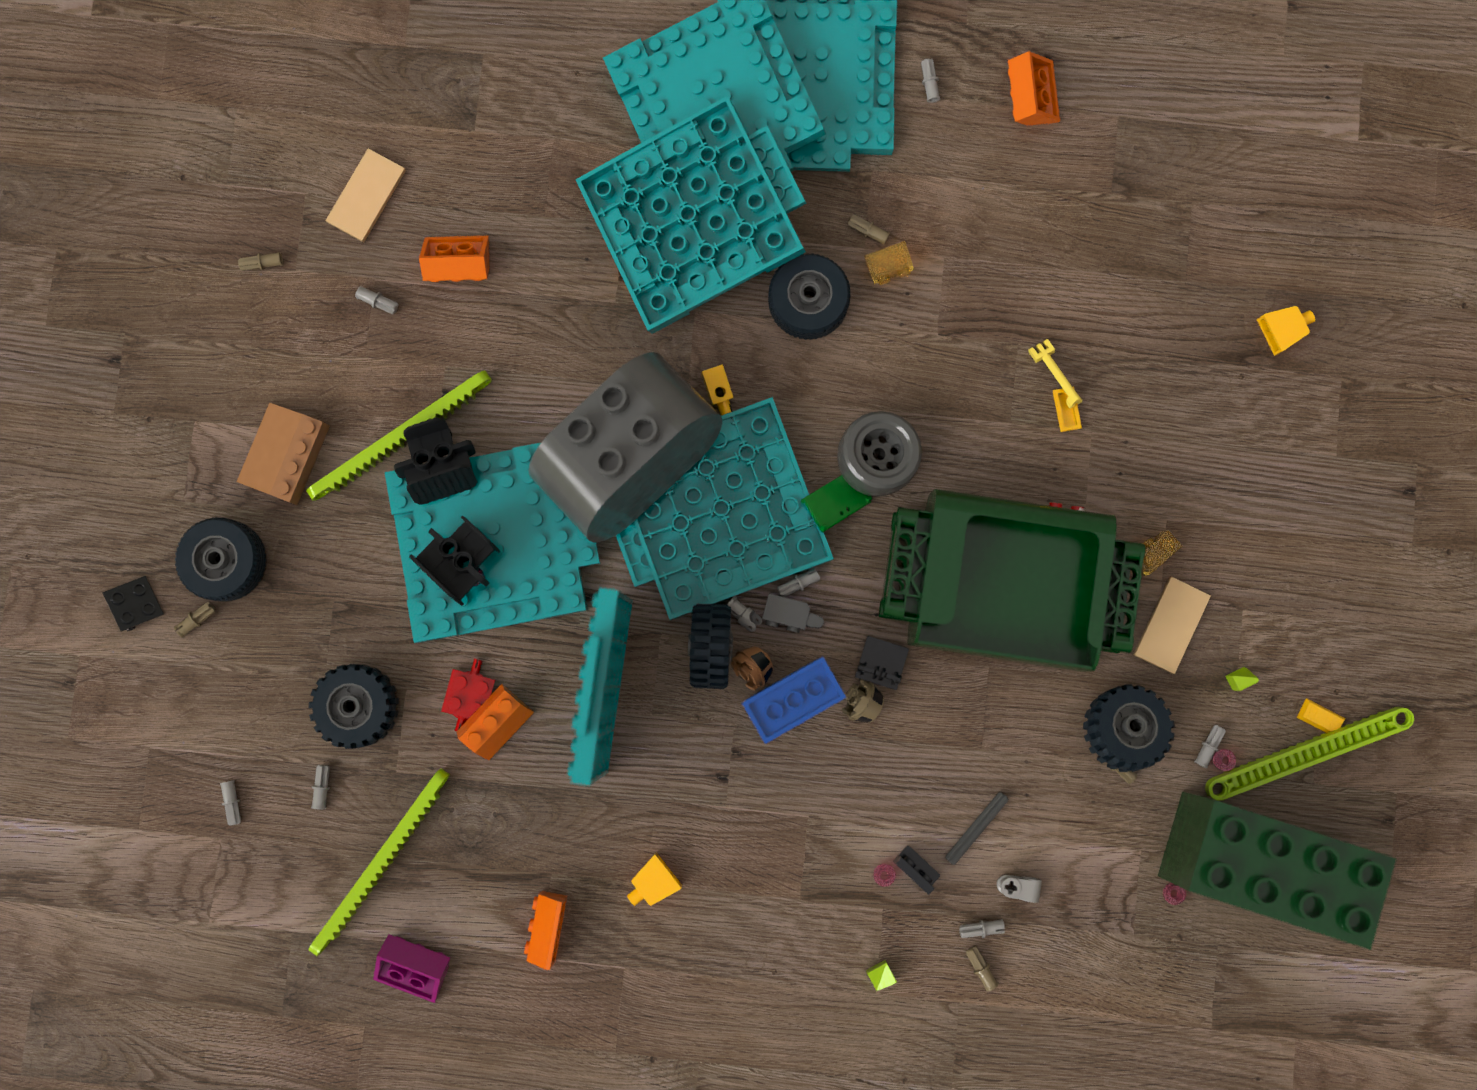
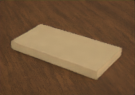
(365, 195)
(1172, 625)

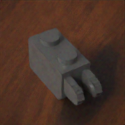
(790, 613)

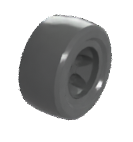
(862, 473)

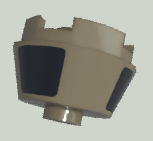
(863, 702)

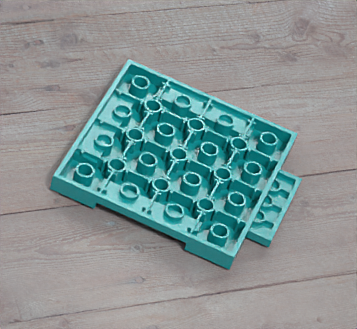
(715, 54)
(848, 71)
(695, 212)
(728, 519)
(530, 577)
(600, 687)

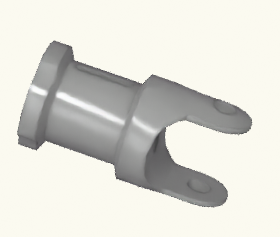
(745, 616)

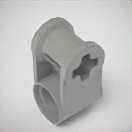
(1023, 887)

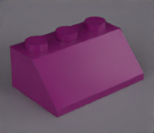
(411, 968)

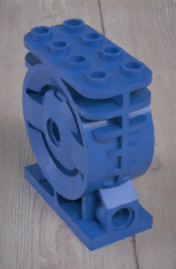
(793, 699)

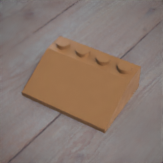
(283, 453)

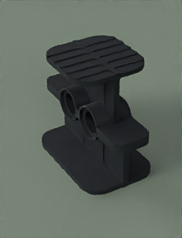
(440, 474)
(447, 568)

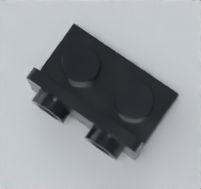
(917, 869)

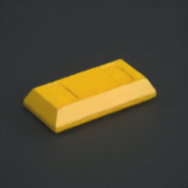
(1068, 418)
(1320, 717)

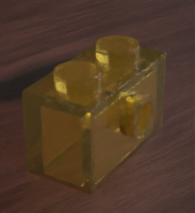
(889, 263)
(1158, 551)

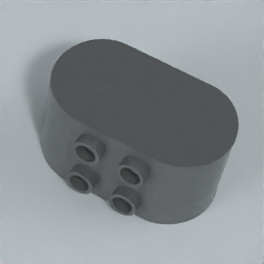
(624, 446)

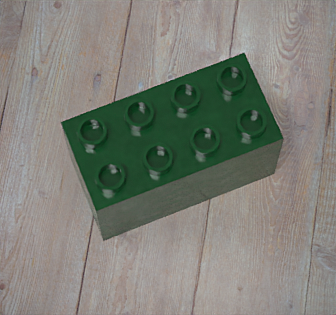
(1277, 869)

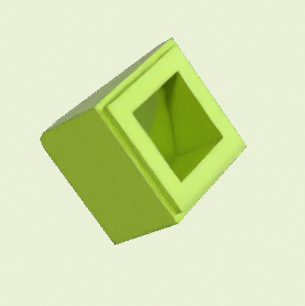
(1241, 679)
(881, 975)

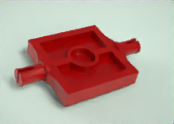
(466, 693)

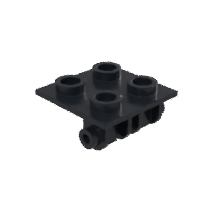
(132, 603)
(882, 662)

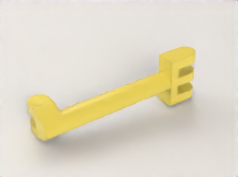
(1044, 354)

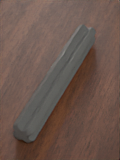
(976, 828)

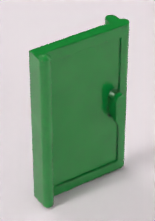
(831, 500)

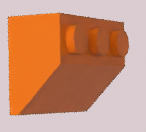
(1033, 89)
(455, 258)
(494, 723)
(545, 929)

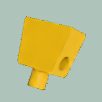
(1285, 327)
(717, 378)
(653, 882)

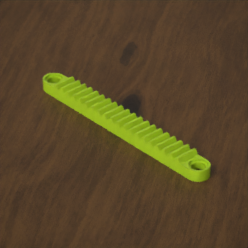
(396, 437)
(1309, 753)
(379, 863)

